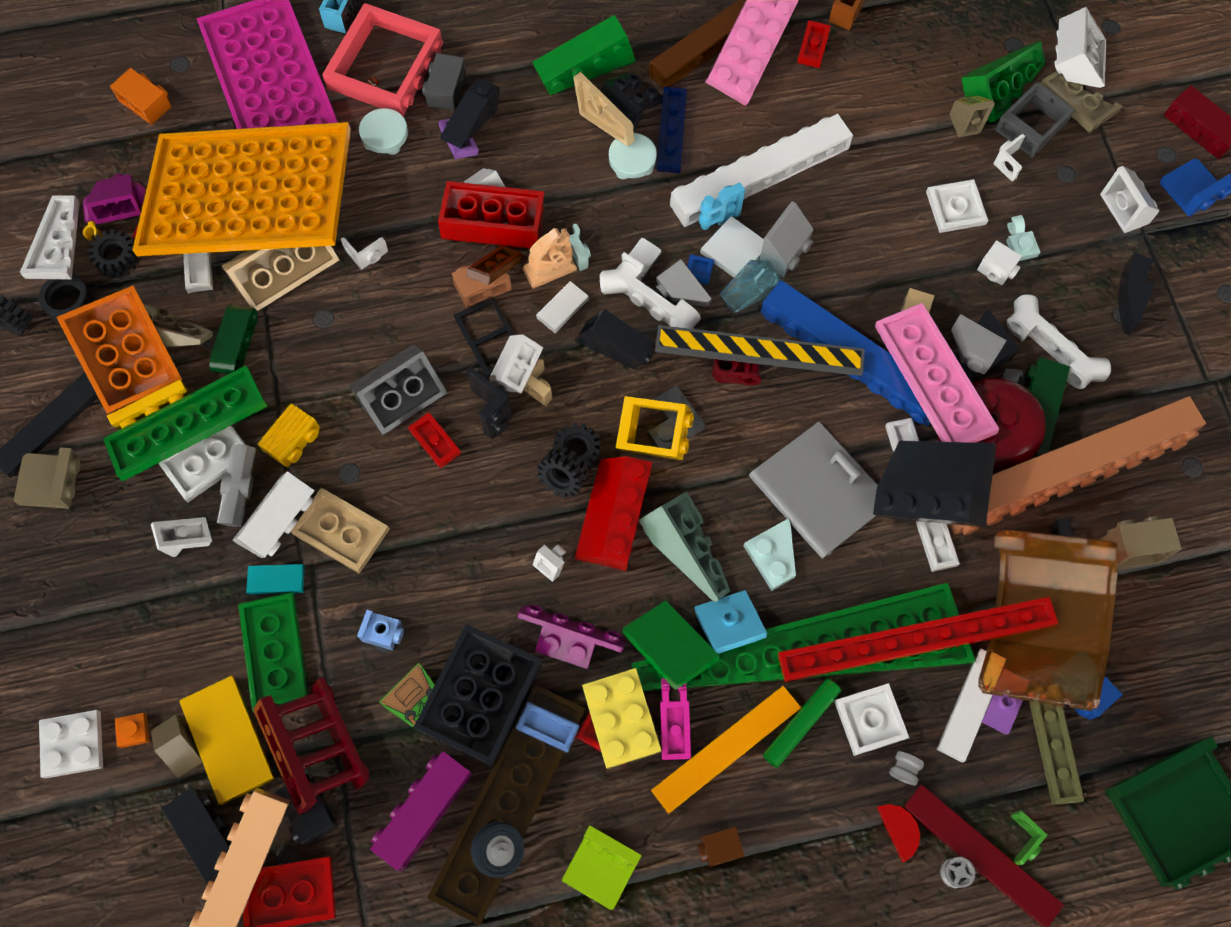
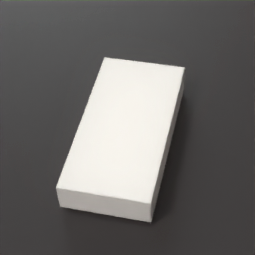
(198, 272)
(562, 307)

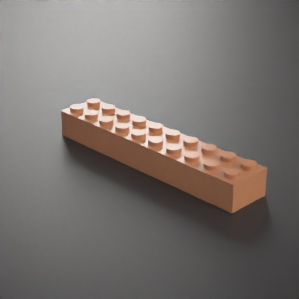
(1090, 458)

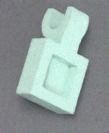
(1021, 241)
(580, 251)

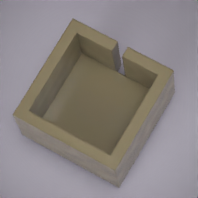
(1144, 541)

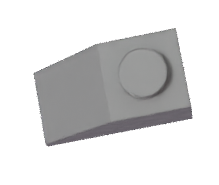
(680, 284)
(976, 344)

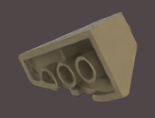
(174, 332)

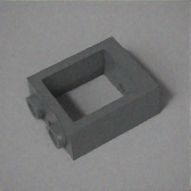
(1041, 97)

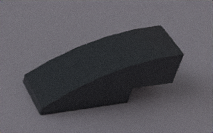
(1134, 291)

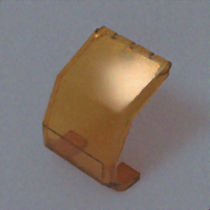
(1064, 660)

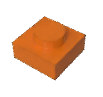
(132, 730)

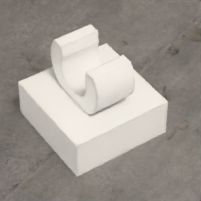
(549, 561)

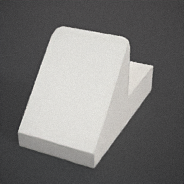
(180, 534)

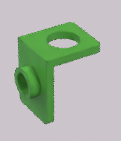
(1032, 847)

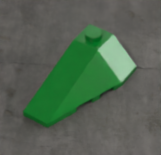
(1005, 78)

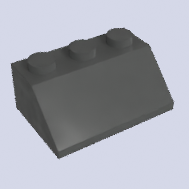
(398, 389)

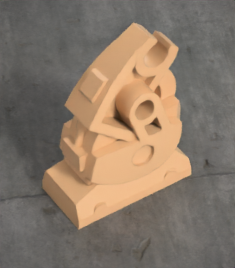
(550, 258)

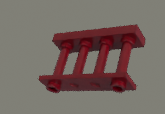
(292, 765)

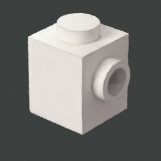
(1000, 263)

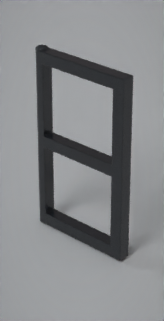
(474, 344)

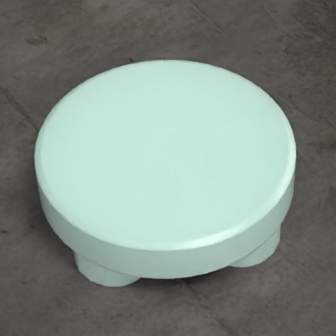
(383, 131)
(633, 160)

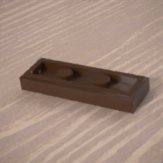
(494, 265)

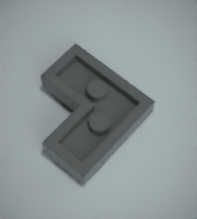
(663, 434)

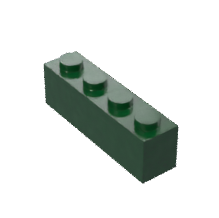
(1047, 384)

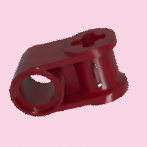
(739, 372)

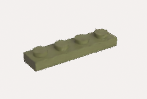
(1056, 753)

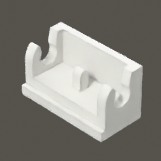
(516, 363)

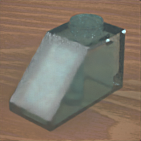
(750, 285)

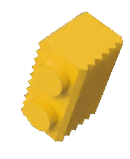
(289, 435)

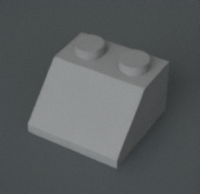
(787, 240)

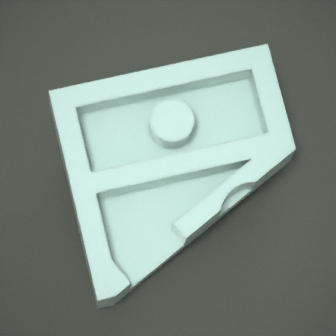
(773, 554)

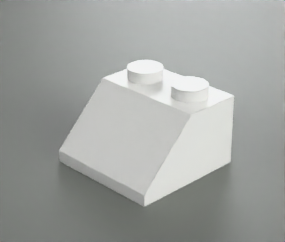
(1129, 200)

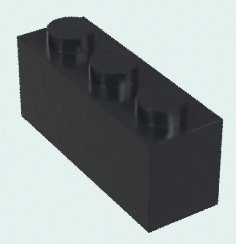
(199, 829)

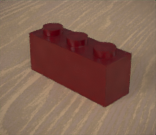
(1201, 121)

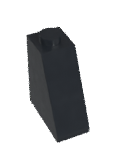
(615, 340)
(1007, 352)

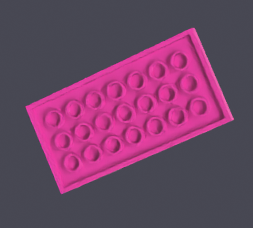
(265, 66)

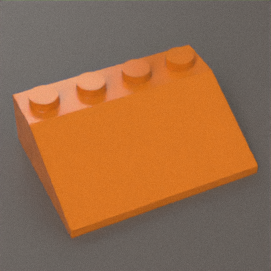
(119, 349)

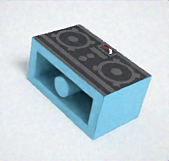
(338, 14)

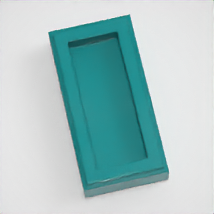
(275, 579)

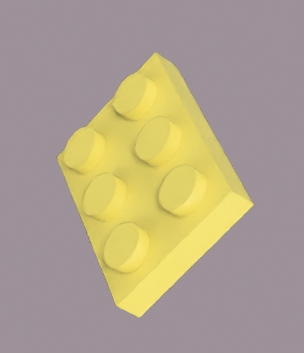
(621, 718)

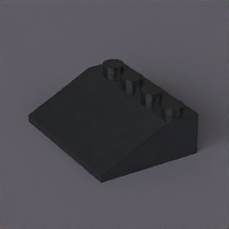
(937, 483)
(479, 695)

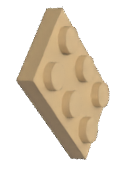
(340, 530)

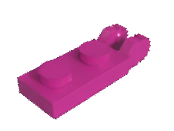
(674, 724)

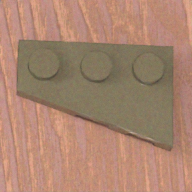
(1089, 108)

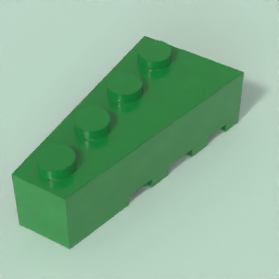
(591, 53)

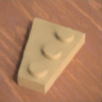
(601, 111)

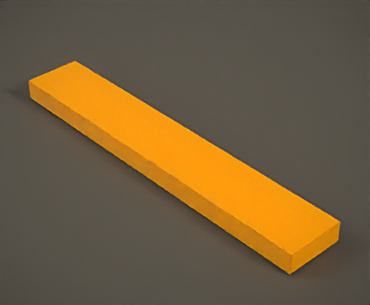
(725, 749)

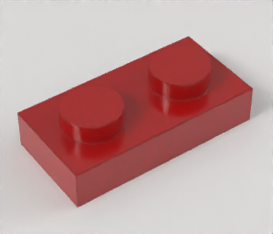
(814, 44)
(434, 440)

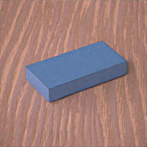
(547, 727)

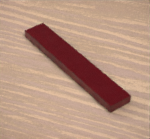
(984, 856)

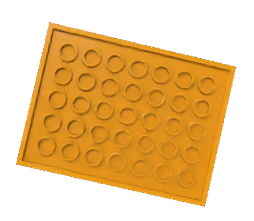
(244, 190)

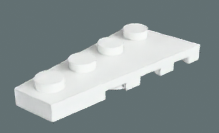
(54, 243)

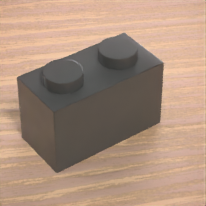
(444, 81)

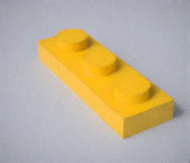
(148, 405)

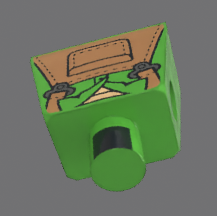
(409, 695)

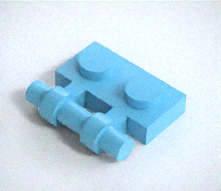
(722, 208)

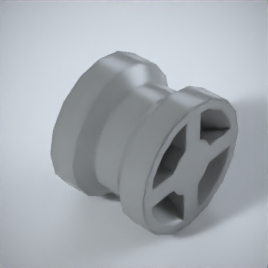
(906, 768)
(962, 869)

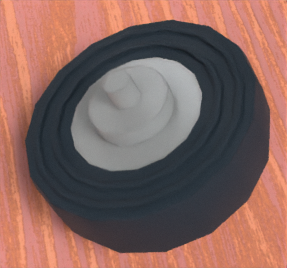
(497, 849)

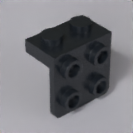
(631, 96)
(497, 412)

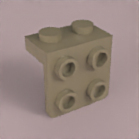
(47, 479)

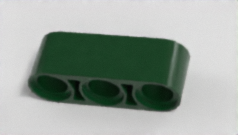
(233, 339)

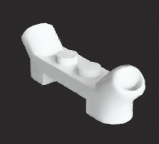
(627, 280)
(1028, 322)

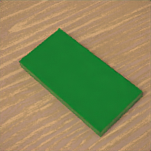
(273, 649)

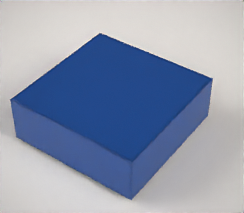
(701, 268)

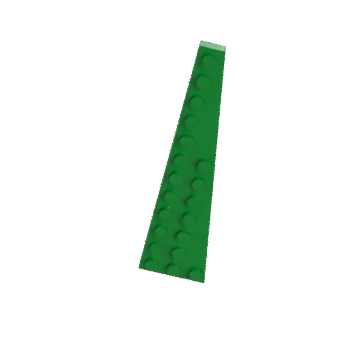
(760, 660)

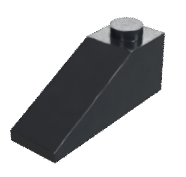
(472, 113)

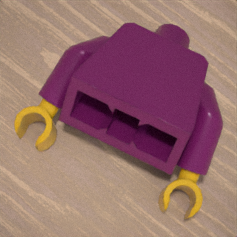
(111, 201)

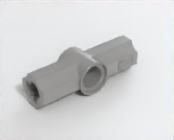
(236, 485)

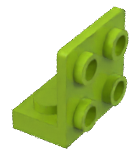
(601, 868)

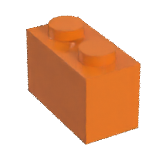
(141, 95)

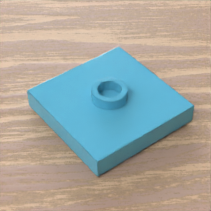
(730, 622)

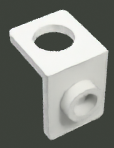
(1005, 155)
(368, 255)
(642, 255)

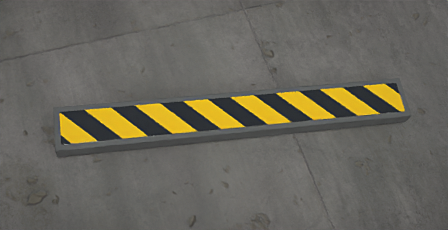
(760, 350)

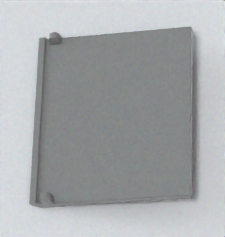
(818, 489)

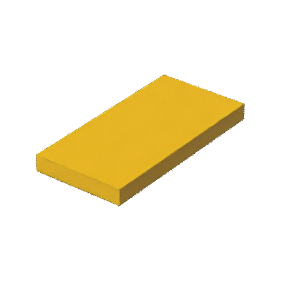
(227, 740)

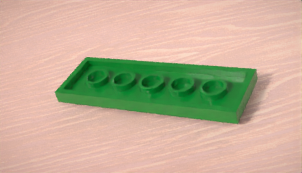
(184, 423)

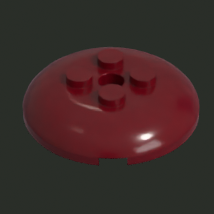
(1017, 417)

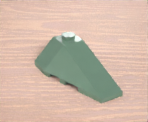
(678, 535)

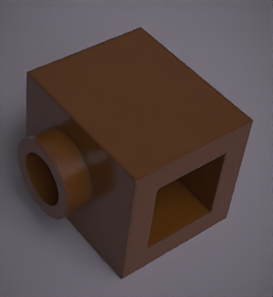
(720, 847)

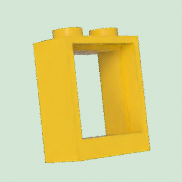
(629, 424)

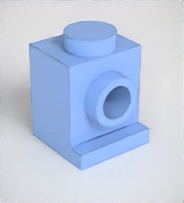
(388, 639)

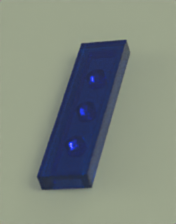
(671, 130)

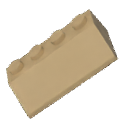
(271, 273)

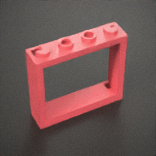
(352, 43)

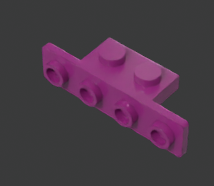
(568, 639)

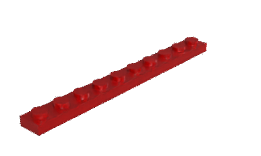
(917, 639)

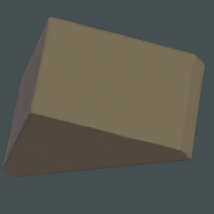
(175, 747)

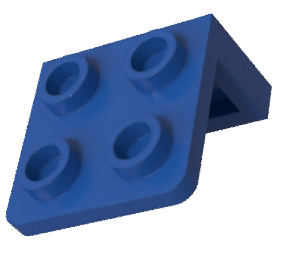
(1195, 187)

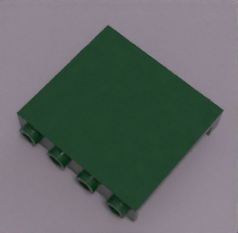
(1178, 813)

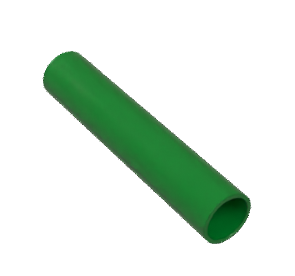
(802, 723)

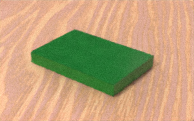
(670, 645)

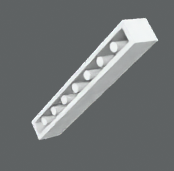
(766, 166)

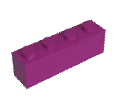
(421, 811)

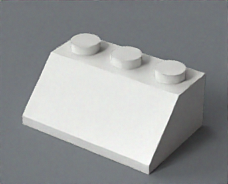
(1081, 49)
(274, 516)

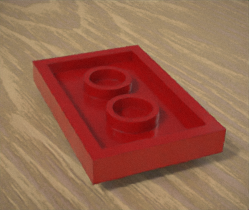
(292, 895)

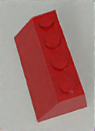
(491, 214)
(614, 512)

